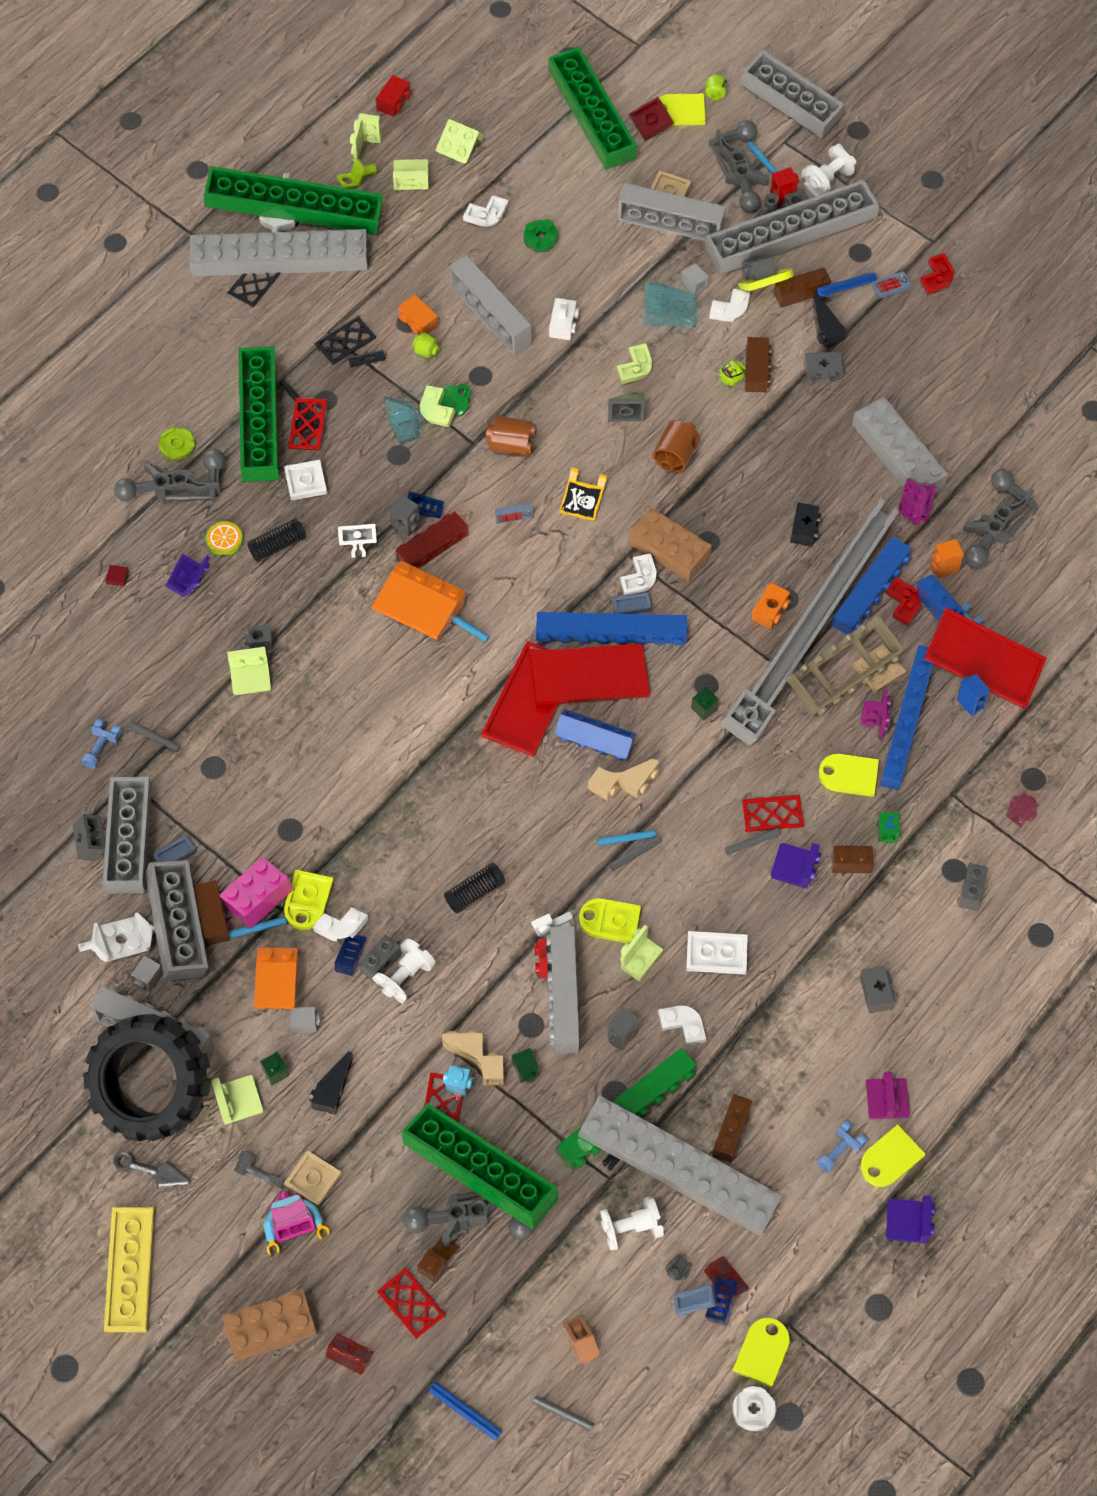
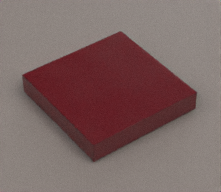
(651, 118)

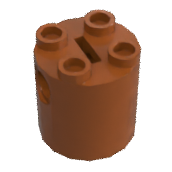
(511, 436)
(676, 446)

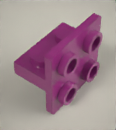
(916, 501)
(876, 713)
(887, 1097)

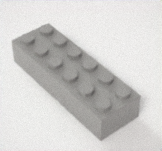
(792, 94)
(669, 212)
(490, 305)
(897, 445)
(127, 835)
(176, 920)
(562, 990)
(112, 1006)

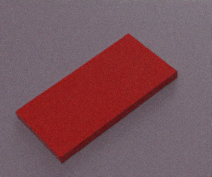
(973, 649)
(589, 674)
(516, 716)

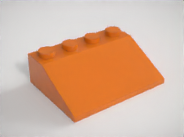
(419, 600)

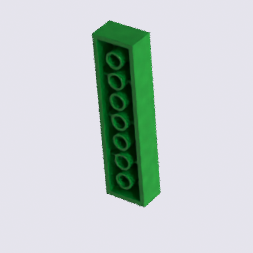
(592, 108)
(258, 414)
(480, 1166)

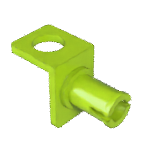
(356, 174)

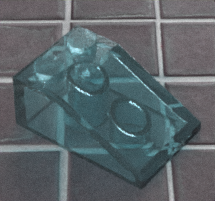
(669, 306)

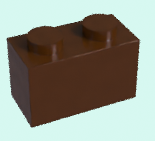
(852, 859)

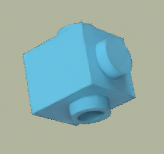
(457, 1080)

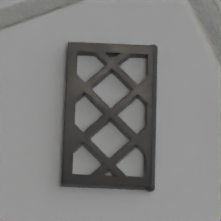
(260, 293)
(344, 353)

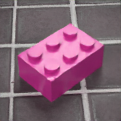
(256, 892)

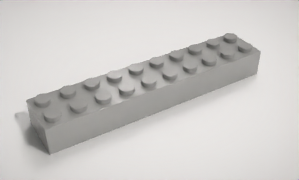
(792, 226)
(278, 252)
(679, 1165)

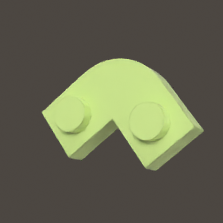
(639, 367)
(431, 407)

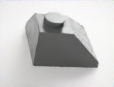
(627, 408)

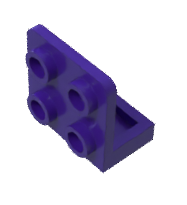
(187, 575)
(796, 864)
(910, 1220)

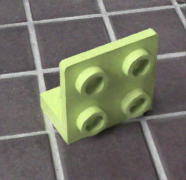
(366, 129)
(458, 141)
(410, 174)
(249, 671)
(639, 954)
(237, 1099)

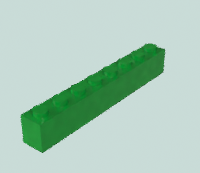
(637, 1100)

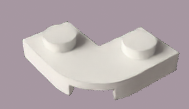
(486, 216)
(730, 311)
(642, 579)
(543, 924)
(335, 929)
(687, 1019)

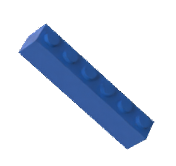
(871, 586)

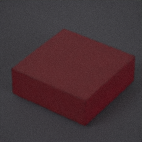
(117, 575)

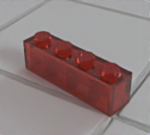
(433, 541)

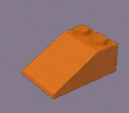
(276, 978)

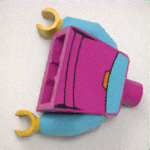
(291, 1218)

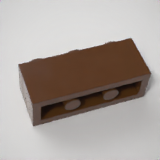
(800, 287)
(758, 364)
(211, 913)
(732, 1128)

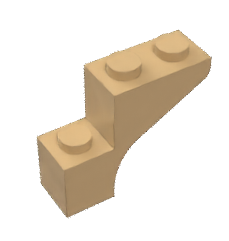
(633, 781)
(470, 1047)

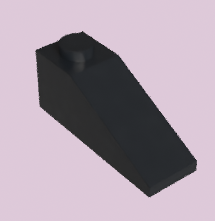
(828, 327)
(330, 1088)

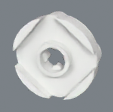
(744, 1417)

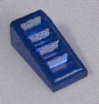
(418, 498)
(346, 965)
(728, 1303)

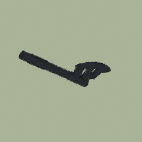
(309, 414)

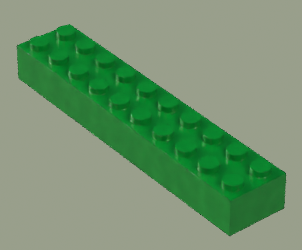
(292, 200)

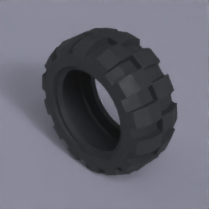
(104, 1083)

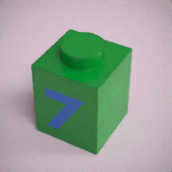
(888, 827)

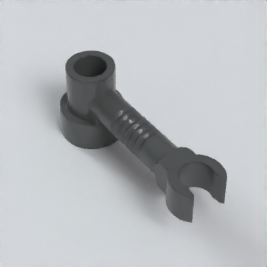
(771, 204)
(245, 1165)

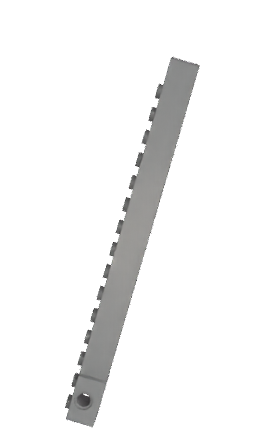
(752, 708)

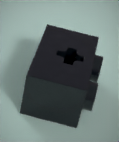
(805, 523)

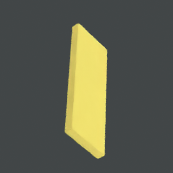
(129, 1269)

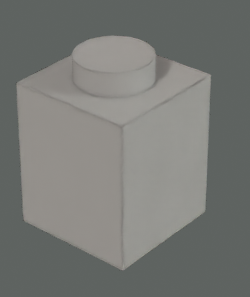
(694, 279)
(146, 974)
(304, 1020)

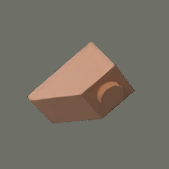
(581, 1339)

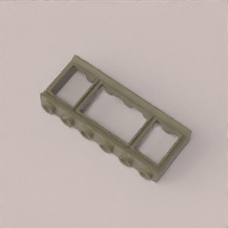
(852, 638)

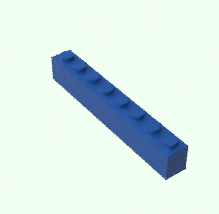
(611, 628)
(907, 721)

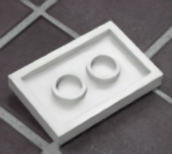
(716, 952)

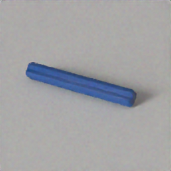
(846, 284)
(465, 1411)

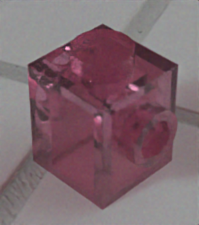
(1022, 809)

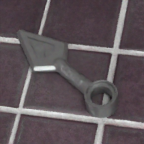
(163, 1174)

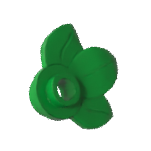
(455, 400)

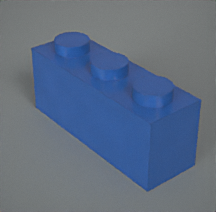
(936, 597)

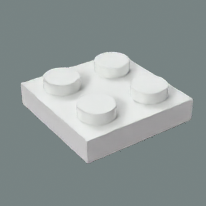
(305, 480)

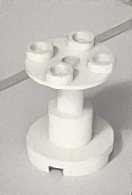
(819, 178)
(411, 962)
(639, 1221)

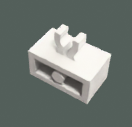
(563, 318)
(357, 535)

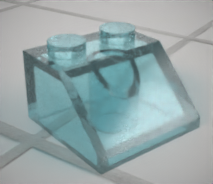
(403, 420)

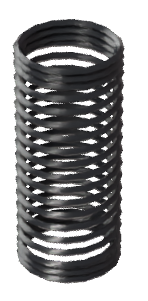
(254, 546)
(452, 898)

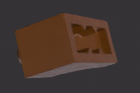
(436, 1260)

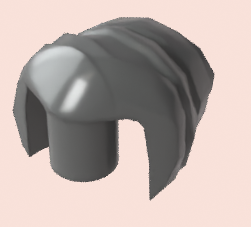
(678, 1268)

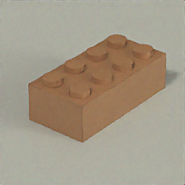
(670, 544)
(269, 1325)

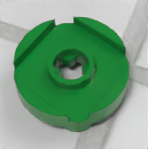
(544, 227)

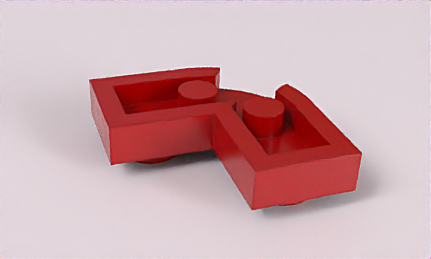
(942, 274)
(908, 599)
(541, 966)

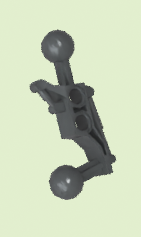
(741, 172)
(213, 460)
(1002, 481)
(418, 1219)

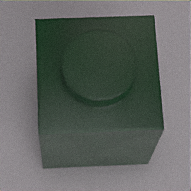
(704, 703)
(525, 1065)
(274, 1068)

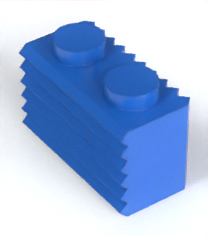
(973, 694)

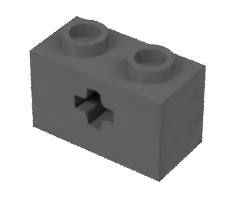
(758, 268)
(823, 366)
(405, 515)
(89, 837)
(973, 886)
(380, 957)
(875, 999)
(622, 1028)

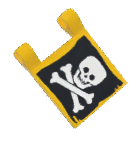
(582, 498)

